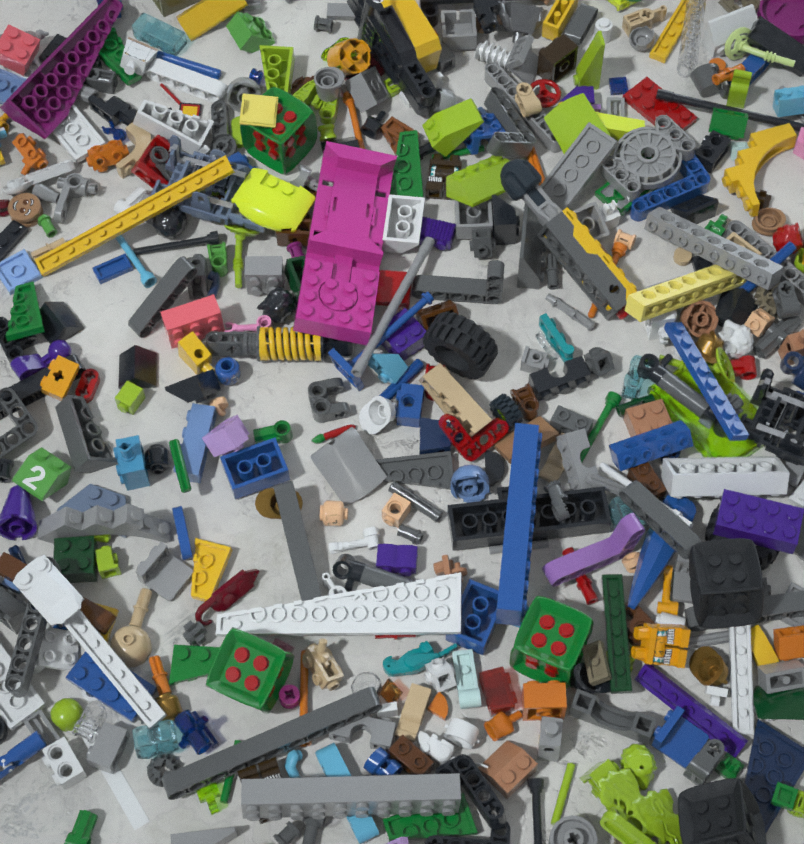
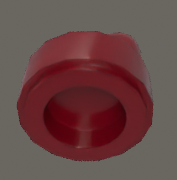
(4, 204)

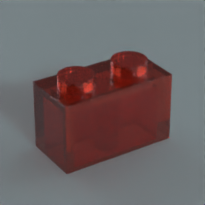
(497, 691)

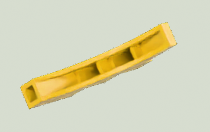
(749, 161)

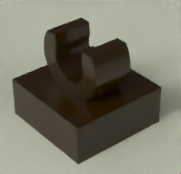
(763, 198)

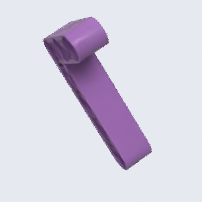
(598, 554)

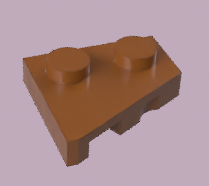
(391, 132)

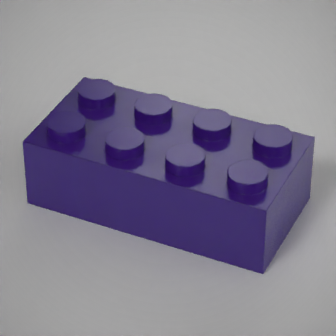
(760, 520)

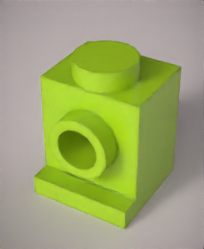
(107, 562)

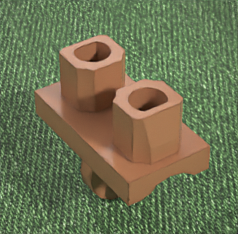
(446, 567)

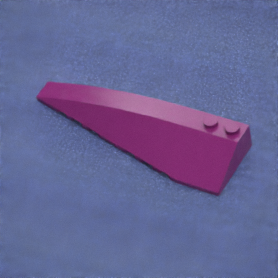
(53, 87)

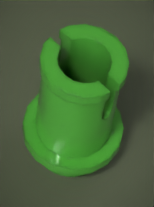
(45, 222)

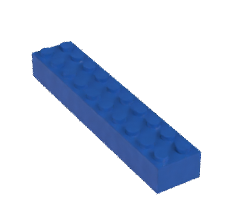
(519, 525)

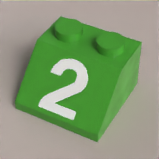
(42, 474)

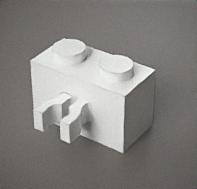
(655, 326)

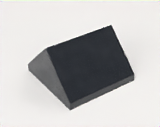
(697, 208)
(735, 306)
(59, 321)
(138, 367)

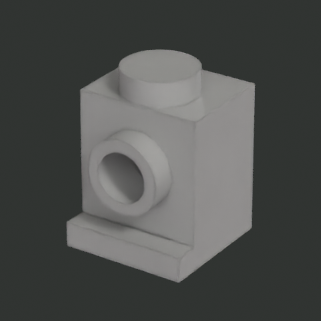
(534, 360)

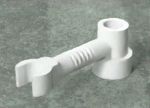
(370, 539)

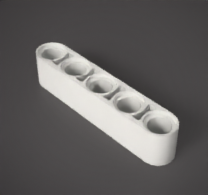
(186, 80)

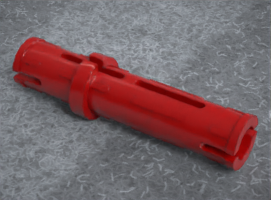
(584, 584)

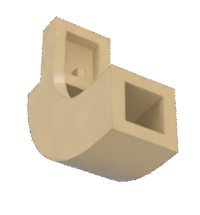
(140, 139)

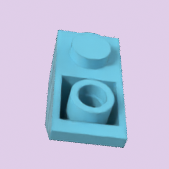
(387, 366)

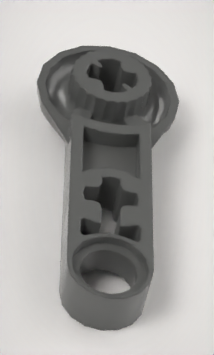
(221, 130)

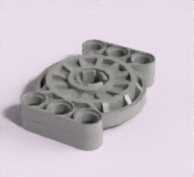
(653, 172)

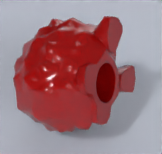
(787, 234)

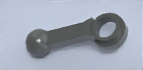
(160, 164)

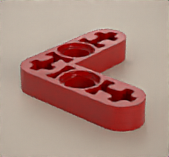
(468, 442)

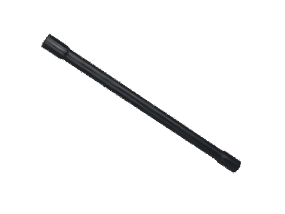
(707, 105)

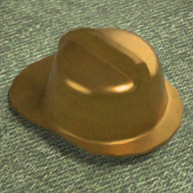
(707, 346)
(267, 504)
(708, 667)

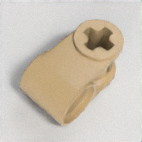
(527, 100)

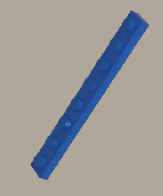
(706, 381)

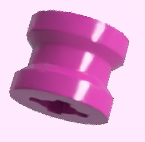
(289, 701)

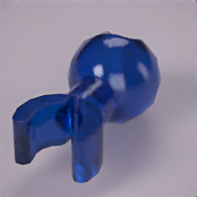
(118, 134)

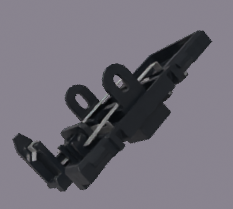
(772, 409)

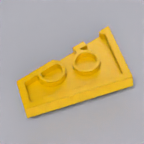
(209, 565)

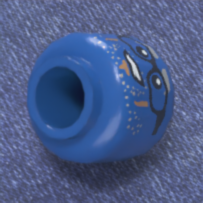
(227, 371)

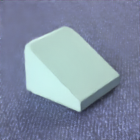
(736, 146)

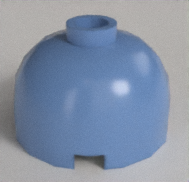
(470, 483)

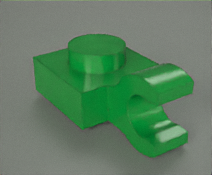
(718, 226)

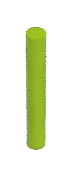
(563, 793)

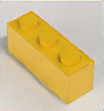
(558, 18)

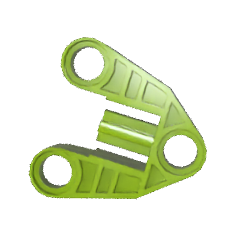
(309, 96)

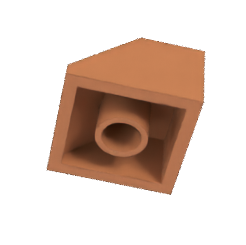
(508, 768)

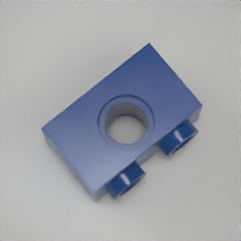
(413, 395)

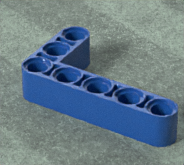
(694, 183)

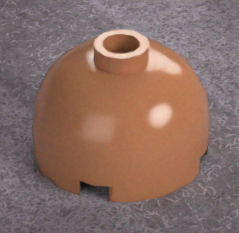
(699, 318)

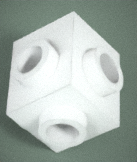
(440, 674)

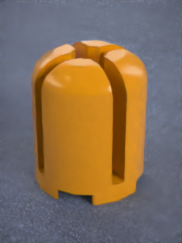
(350, 56)

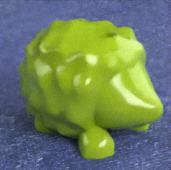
(640, 762)

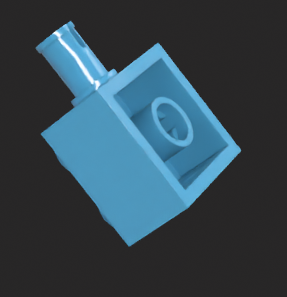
(131, 463)

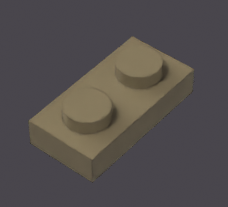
(596, 663)

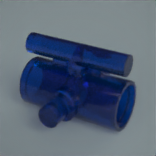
(195, 732)

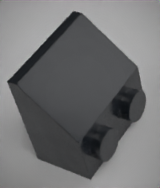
(505, 222)
(197, 388)

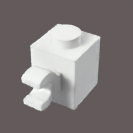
(610, 214)

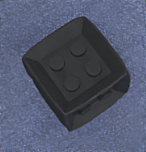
(726, 583)
(720, 814)

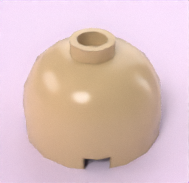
(131, 645)

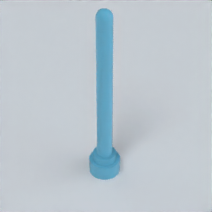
(147, 278)

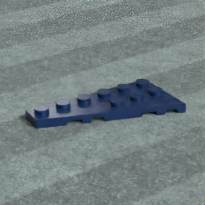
(771, 761)

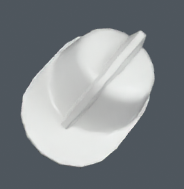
(377, 414)

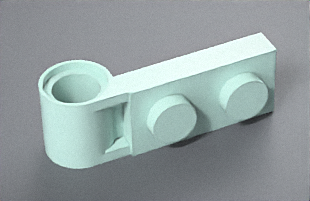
(466, 679)

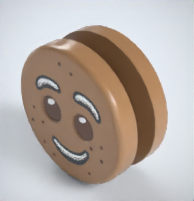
(25, 209)

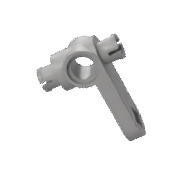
(72, 187)

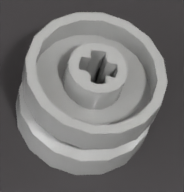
(572, 829)

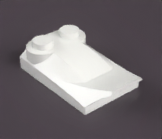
(48, 591)

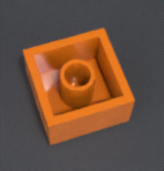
(543, 700)

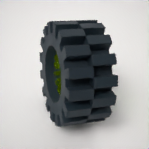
(505, 409)

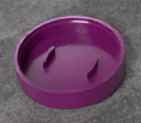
(785, 15)

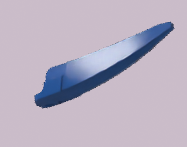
(656, 554)

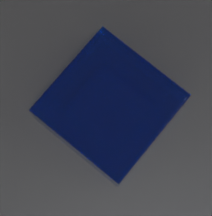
(618, 85)

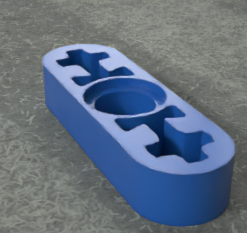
(182, 533)

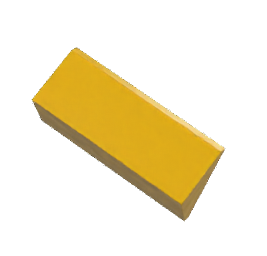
(207, 15)

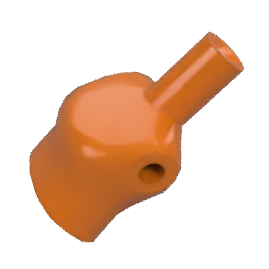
(501, 725)

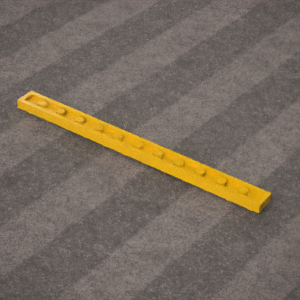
(134, 216)

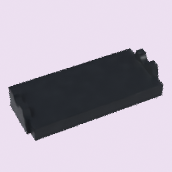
(770, 38)

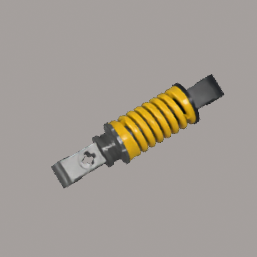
(275, 345)

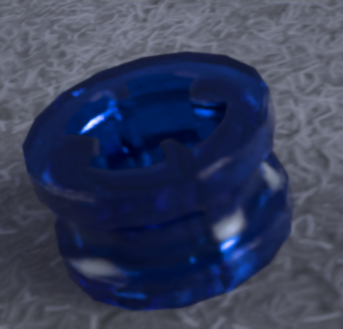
(256, 75)

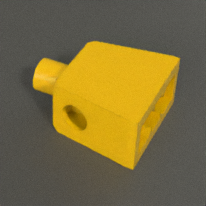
(195, 354)

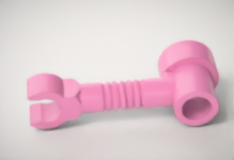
(263, 321)

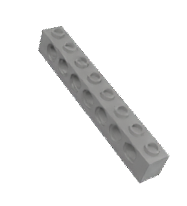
(714, 248)

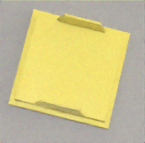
(258, 110)

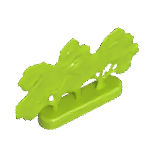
(653, 811)

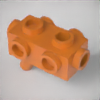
(109, 154)
(33, 156)

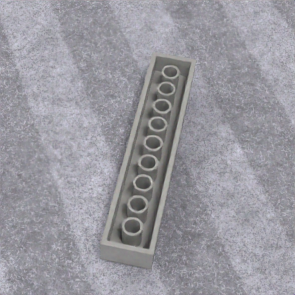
(350, 796)

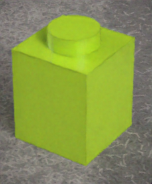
(129, 398)

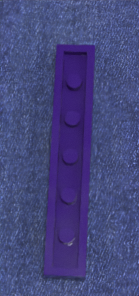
(694, 711)

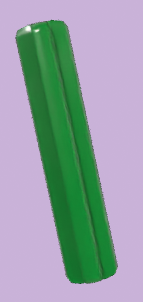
(180, 466)

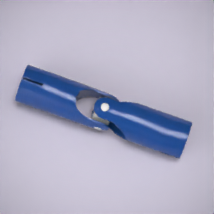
(21, 753)

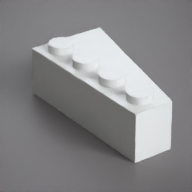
(166, 122)

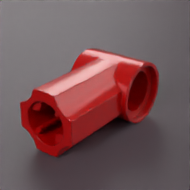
(744, 367)

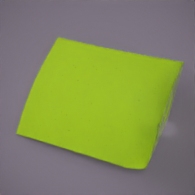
(570, 118)

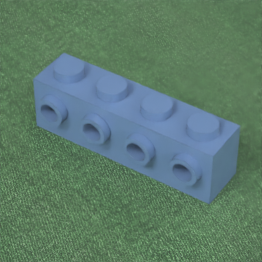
(200, 422)

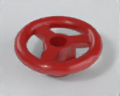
(544, 94)

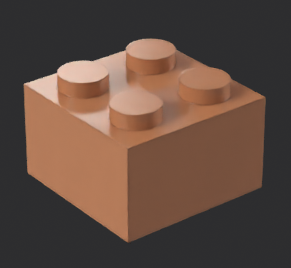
(646, 417)

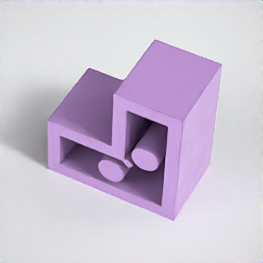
(226, 437)

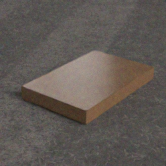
(505, 444)

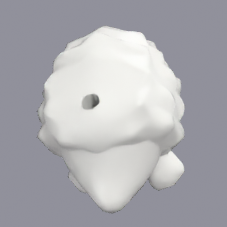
(737, 339)

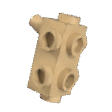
(322, 665)

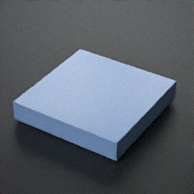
(18, 270)

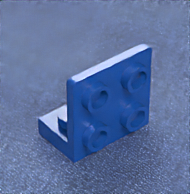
(484, 131)

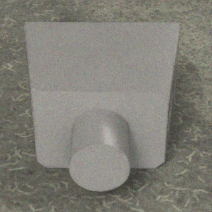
(549, 737)

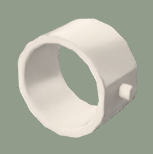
(461, 733)

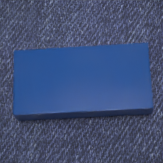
(112, 268)

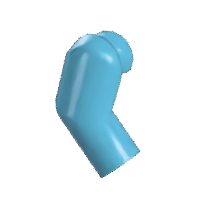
(291, 762)

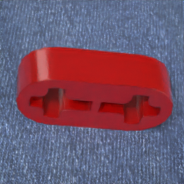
(90, 386)

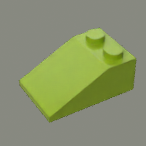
(452, 126)

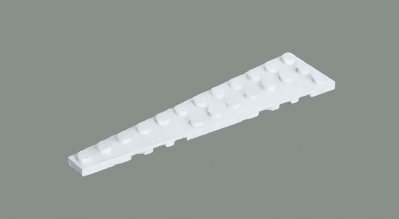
(399, 609)

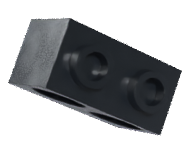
(712, 150)

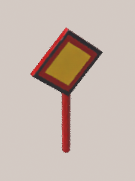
(187, 108)

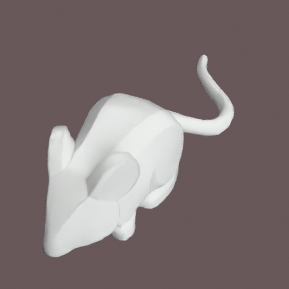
(437, 750)

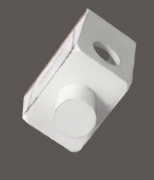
(137, 57)

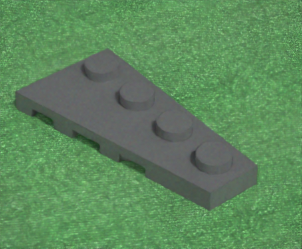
(421, 470)

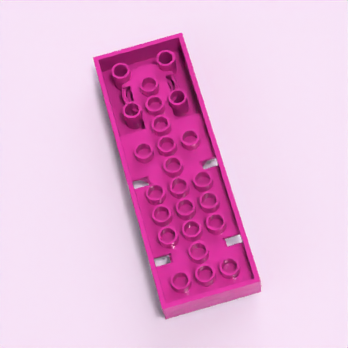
(343, 258)

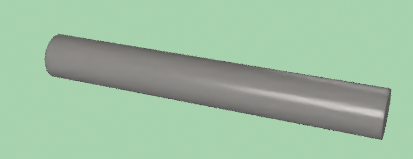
(535, 545)

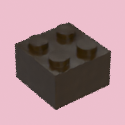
(557, 59)

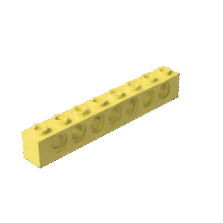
(681, 292)

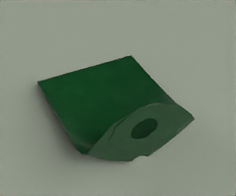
(779, 705)

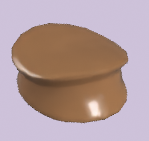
(768, 221)

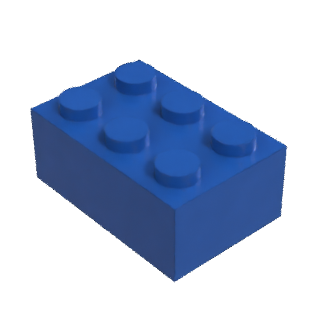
(255, 468)
(477, 617)

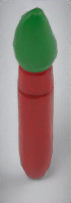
(331, 434)

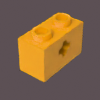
(59, 389)

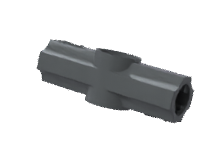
(775, 336)

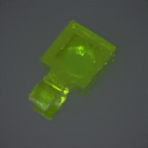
(208, 795)

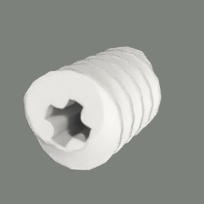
(489, 54)

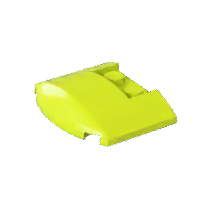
(272, 201)

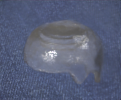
(365, 680)

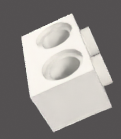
(66, 761)

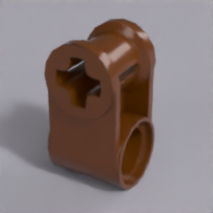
(525, 399)

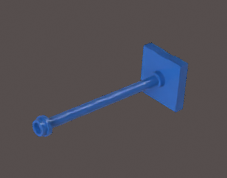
(345, 367)

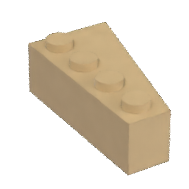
(454, 399)

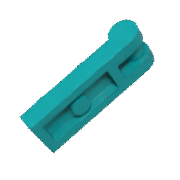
(558, 339)

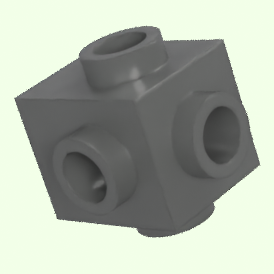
(482, 243)
(599, 361)

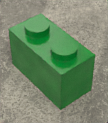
(728, 123)

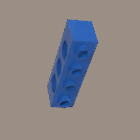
(651, 445)

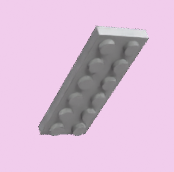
(578, 166)

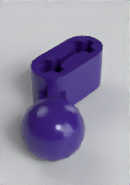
(30, 364)

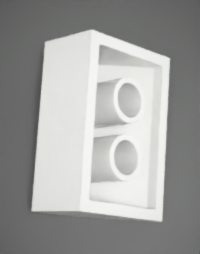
(720, 28)
(402, 223)

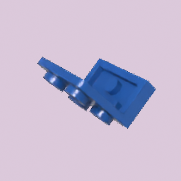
(679, 738)

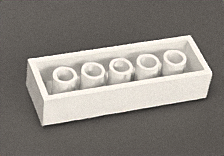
(713, 474)

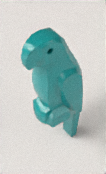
(414, 660)

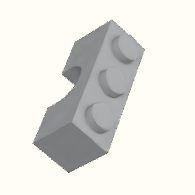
(570, 447)
(381, 732)

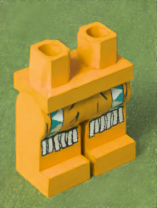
(661, 644)

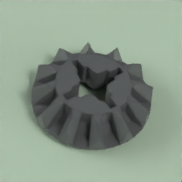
(155, 775)

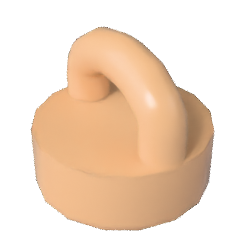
(220, 405)
(630, 561)

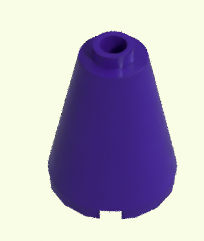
(17, 515)

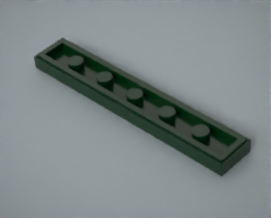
(616, 633)

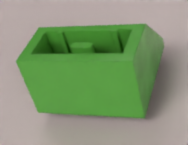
(249, 32)

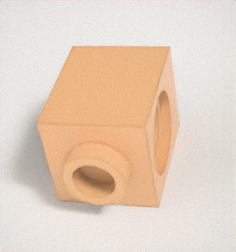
(759, 322)
(398, 503)

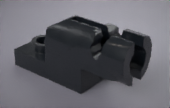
(486, 13)
(113, 110)

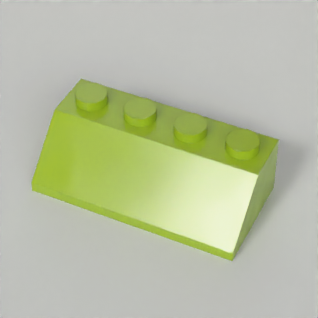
(476, 181)

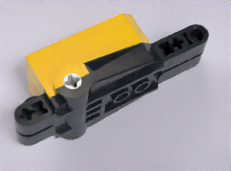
(402, 45)

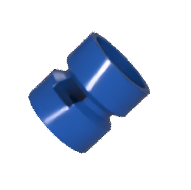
(378, 760)

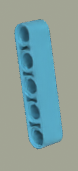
(334, 766)

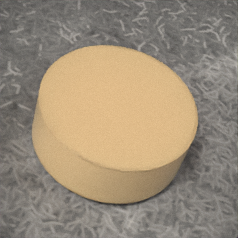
(682, 257)

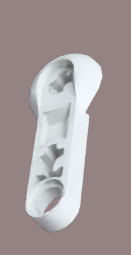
(19, 184)

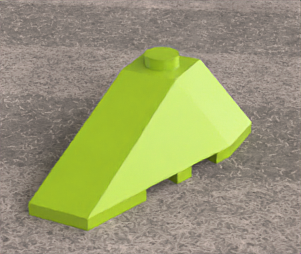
(590, 67)

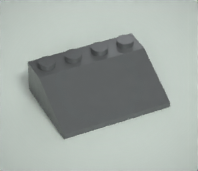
(530, 252)

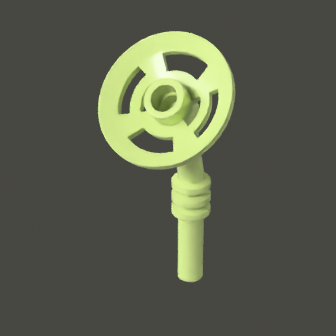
(745, 47)

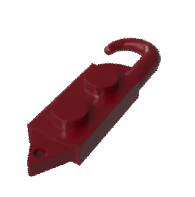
(228, 593)

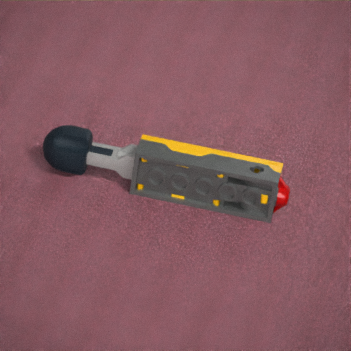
(570, 242)

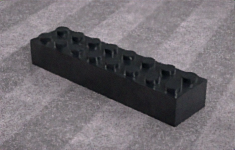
(484, 521)

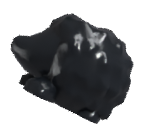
(170, 223)
(278, 305)

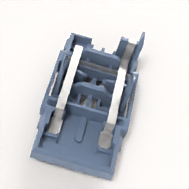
(204, 205)

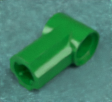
(273, 431)
(82, 828)

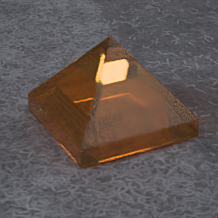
(390, 691)

